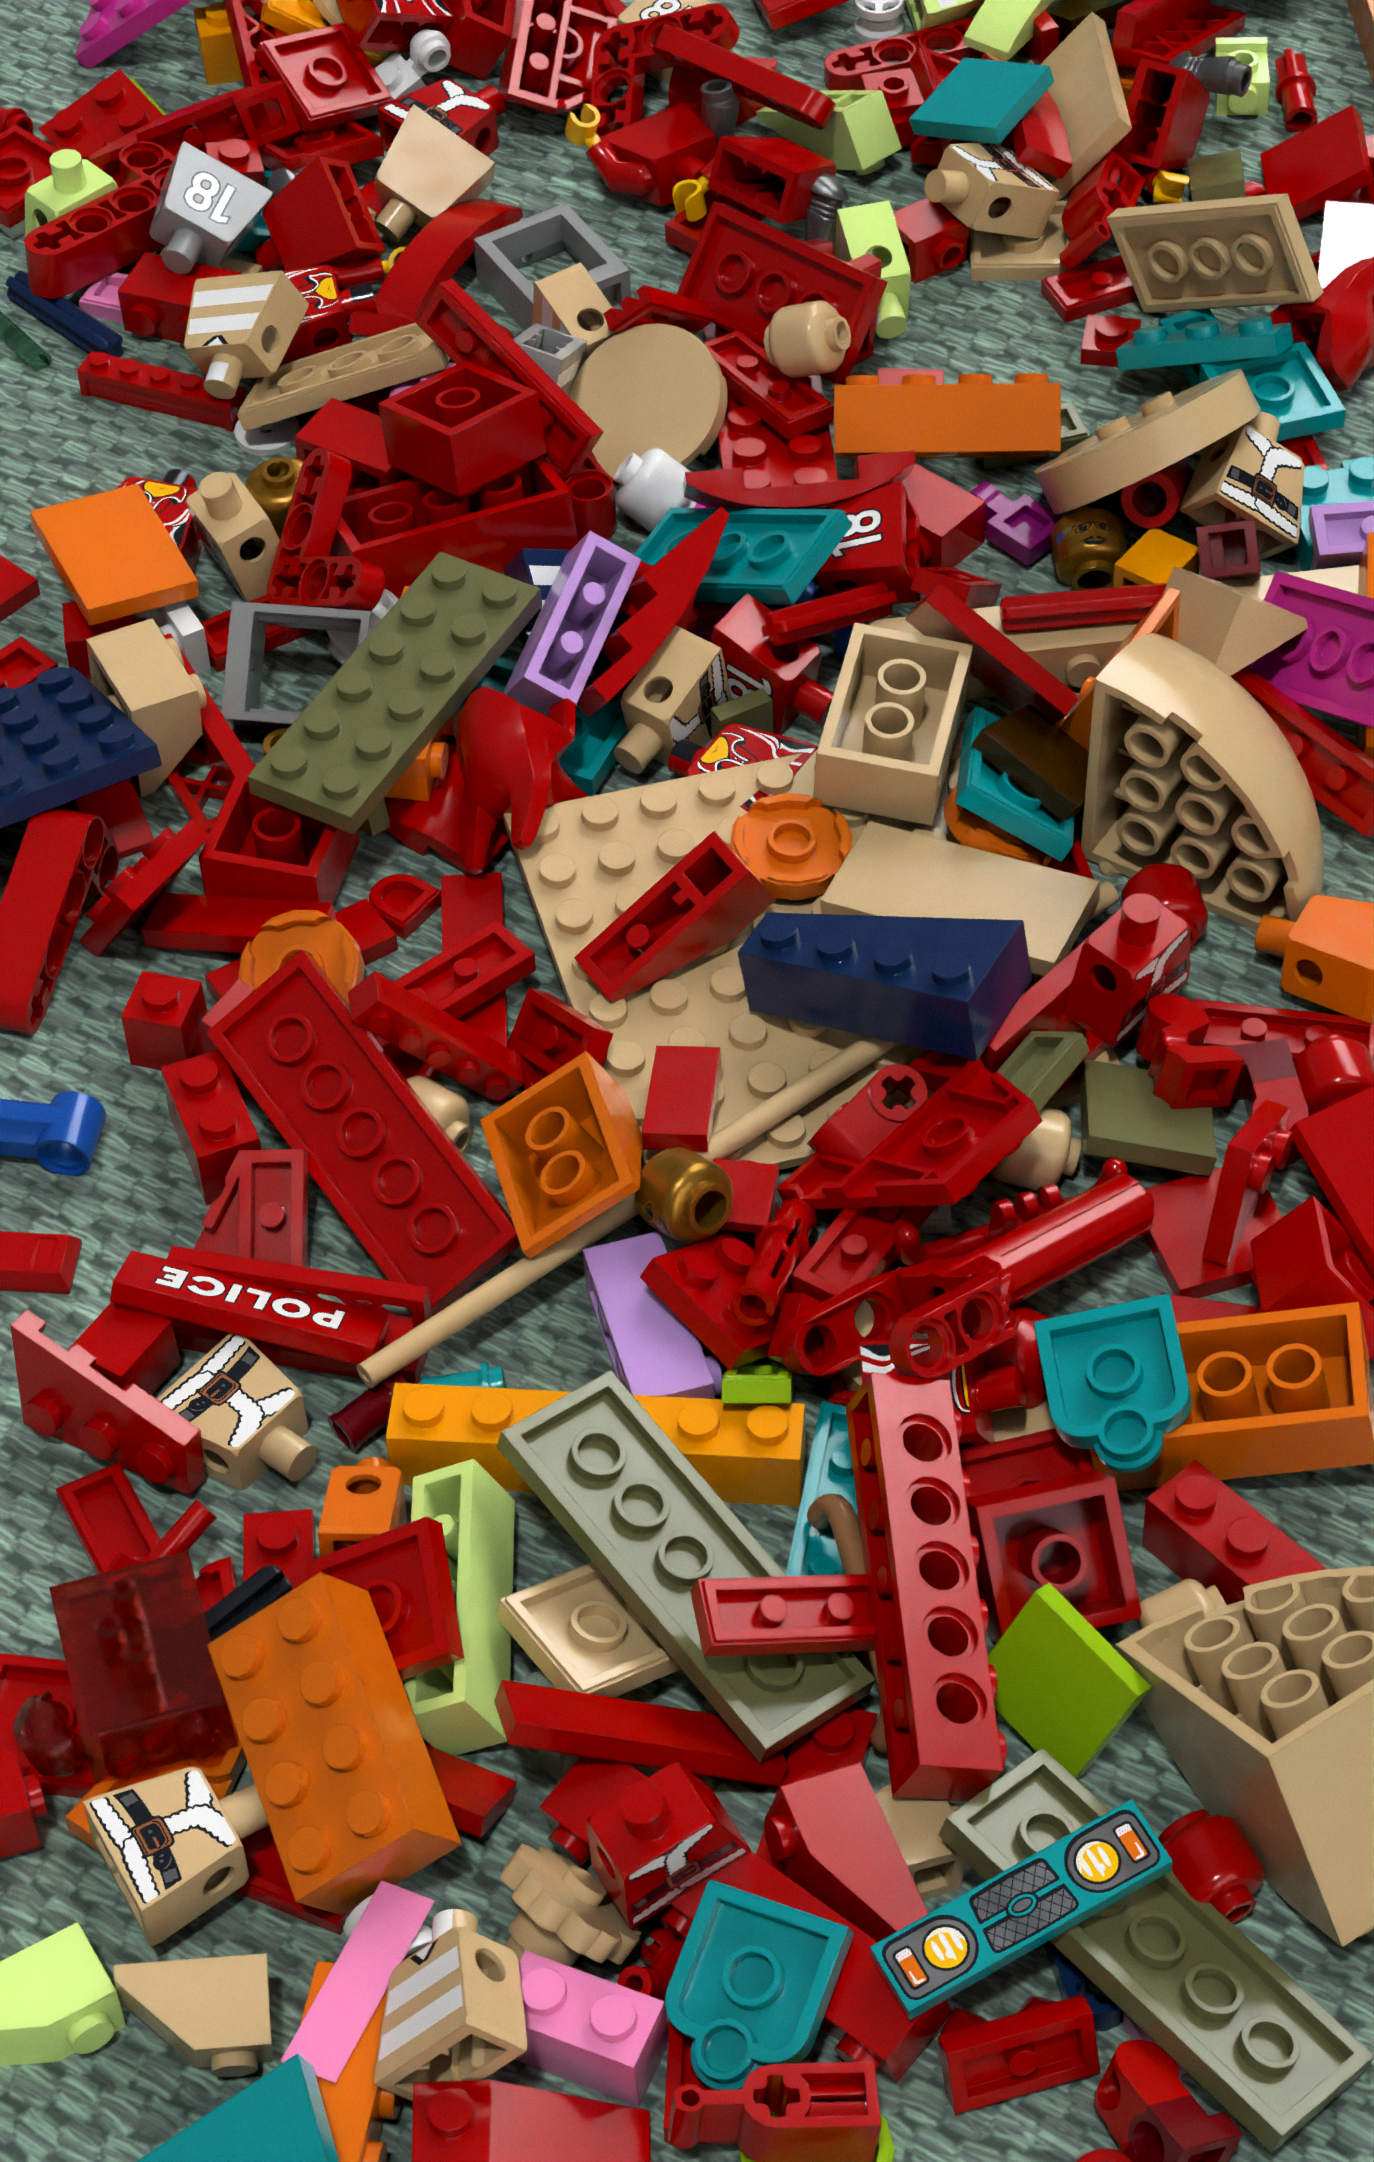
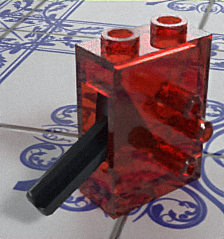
(145, 1665)

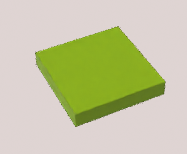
(1063, 1682)

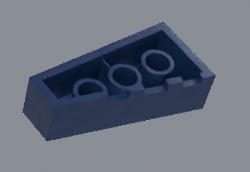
(890, 976)

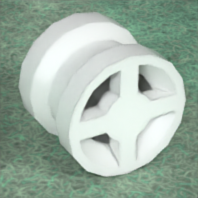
(878, 19)

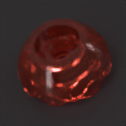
(47, 1737)

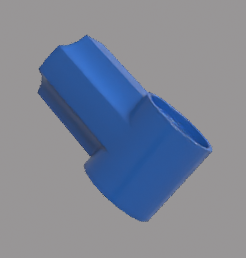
(55, 1134)

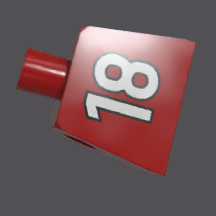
(878, 546)
(784, 671)

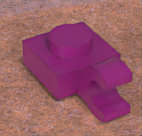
(1017, 526)

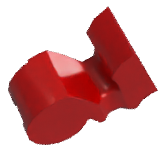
(1181, 1066)

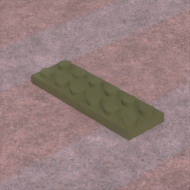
(395, 692)
(655, 1533)
(1174, 1965)

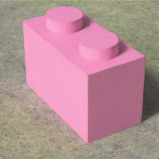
(591, 2029)

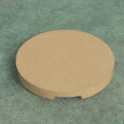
(652, 392)

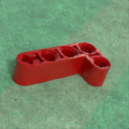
(103, 232)
(54, 870)

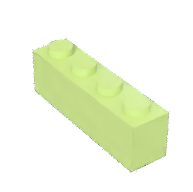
(477, 1518)

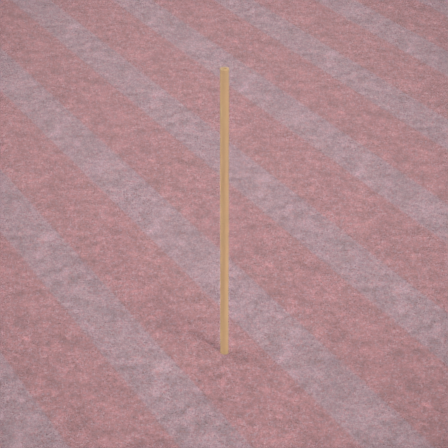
(722, 1144)

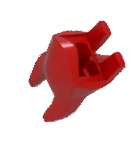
(1337, 324)
(510, 767)

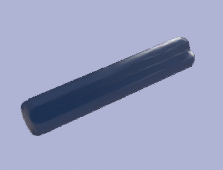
(65, 318)

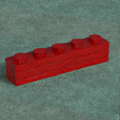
(156, 390)
(435, 1037)

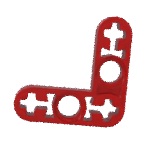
(634, 47)
(307, 542)

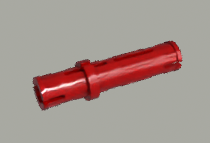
(778, 1253)

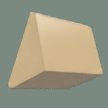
(1229, 623)

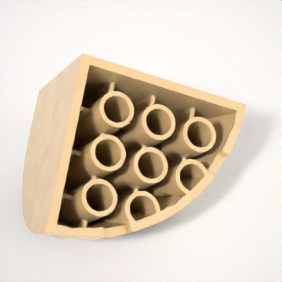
(1199, 781)
(1277, 1730)

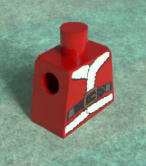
(458, 109)
(1142, 952)
(661, 1841)

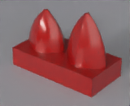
(1018, 2052)

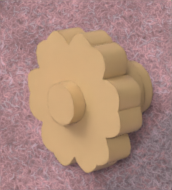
(563, 1911)

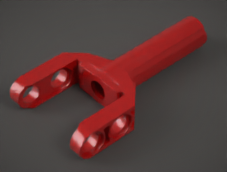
(971, 1290)

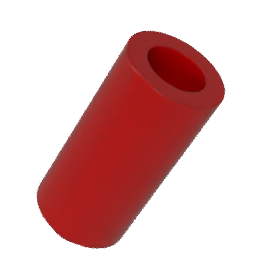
(1151, 505)

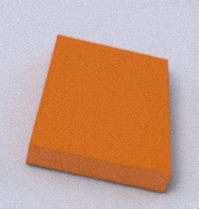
(114, 554)

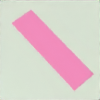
(359, 1979)

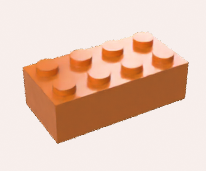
(1269, 1397)
(333, 1744)

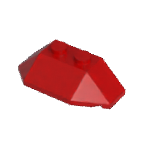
(552, 53)

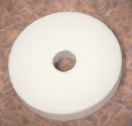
(271, 443)

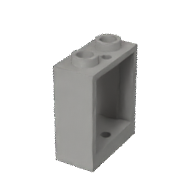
(536, 238)
(246, 653)

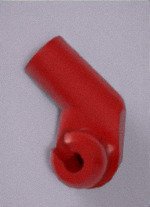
(662, 1959)

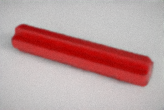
(1078, 607)
(828, 613)

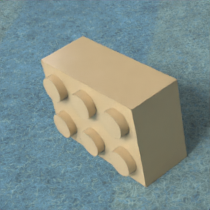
(892, 723)

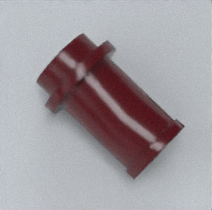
(365, 1414)

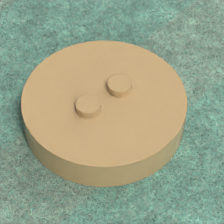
(1147, 441)

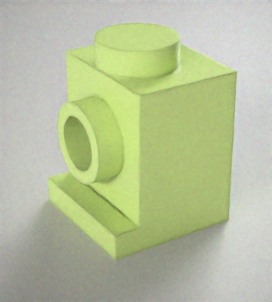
(1251, 52)

